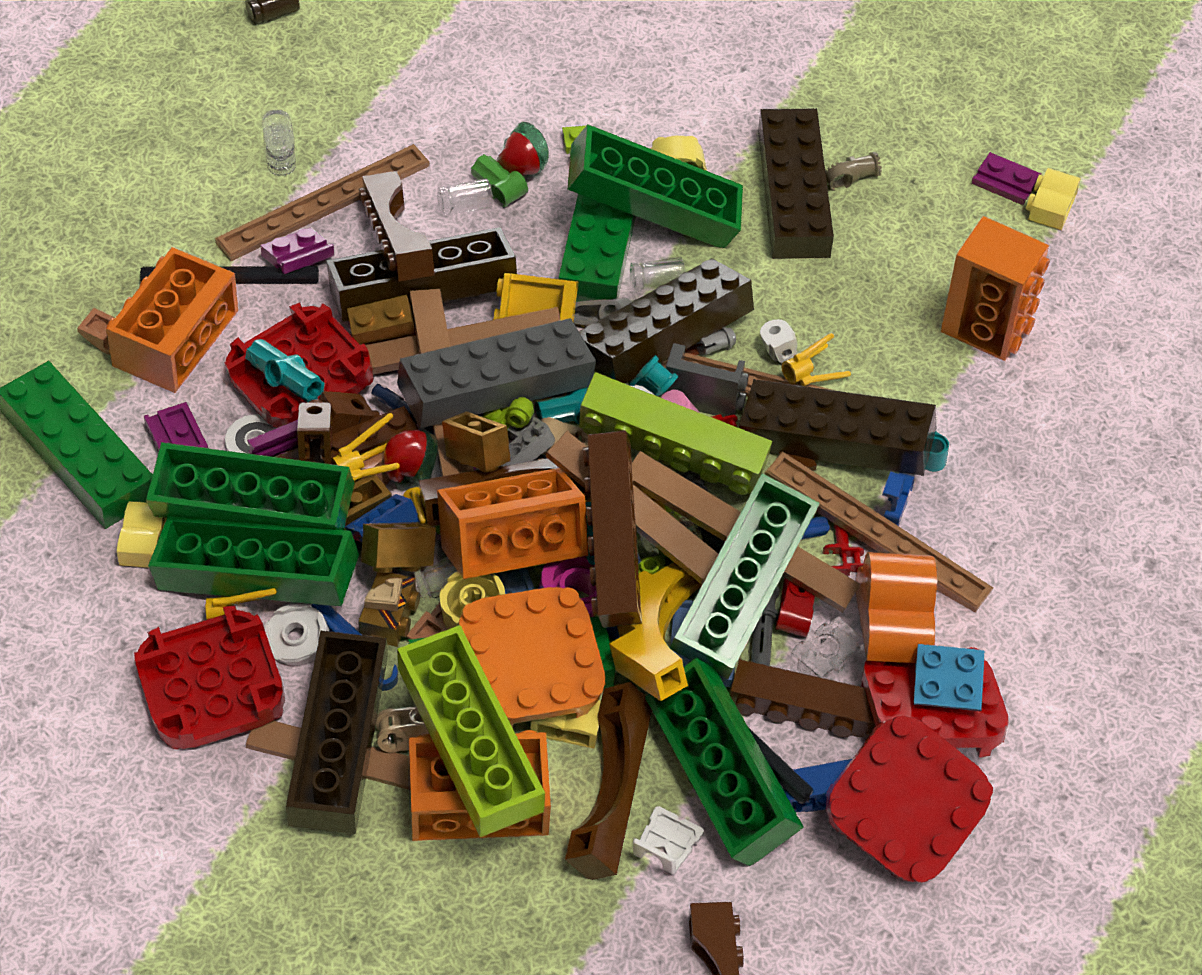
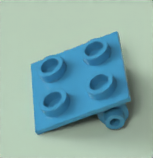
(949, 677)

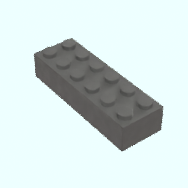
(495, 372)

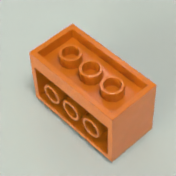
(995, 288)
(172, 319)
(512, 522)
(438, 808)

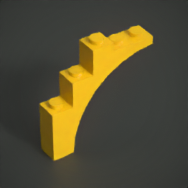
(642, 648)

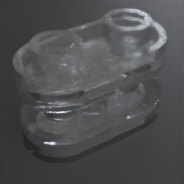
(279, 142)

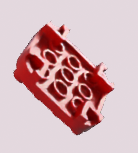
(324, 349)
(210, 679)
(891, 694)
(908, 799)

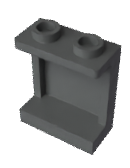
(707, 387)

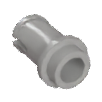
(721, 339)

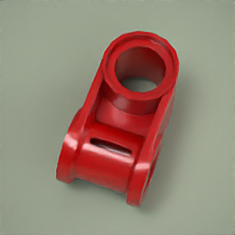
(795, 611)

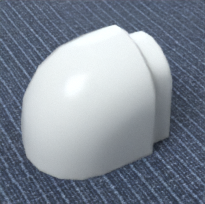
(779, 340)

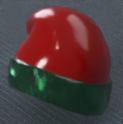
(524, 150)
(414, 453)

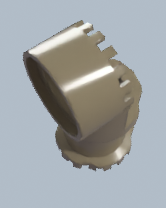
(853, 170)

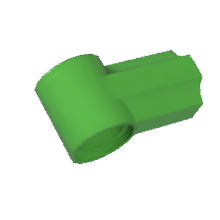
(504, 185)

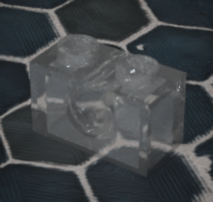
(836, 639)

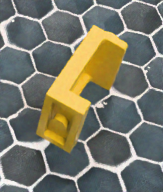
(531, 293)

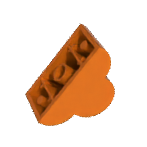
(896, 605)

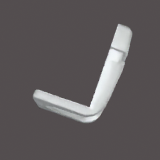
(668, 833)

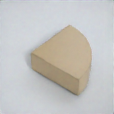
(385, 595)

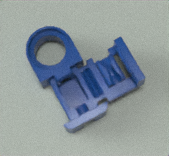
(897, 490)

